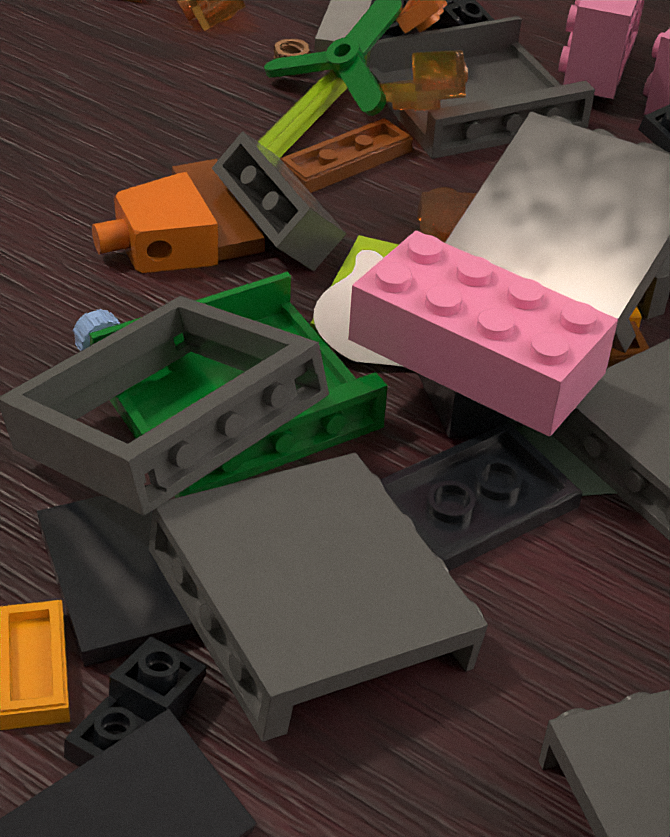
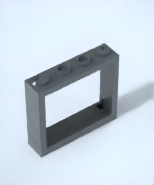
(278, 383)

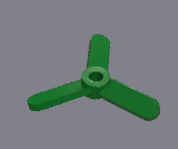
(347, 57)

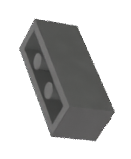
(278, 201)

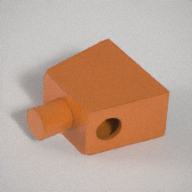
(161, 226)

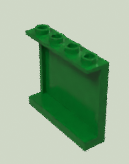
(346, 413)

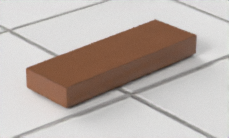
(348, 154)
(236, 228)

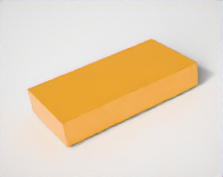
(33, 665)

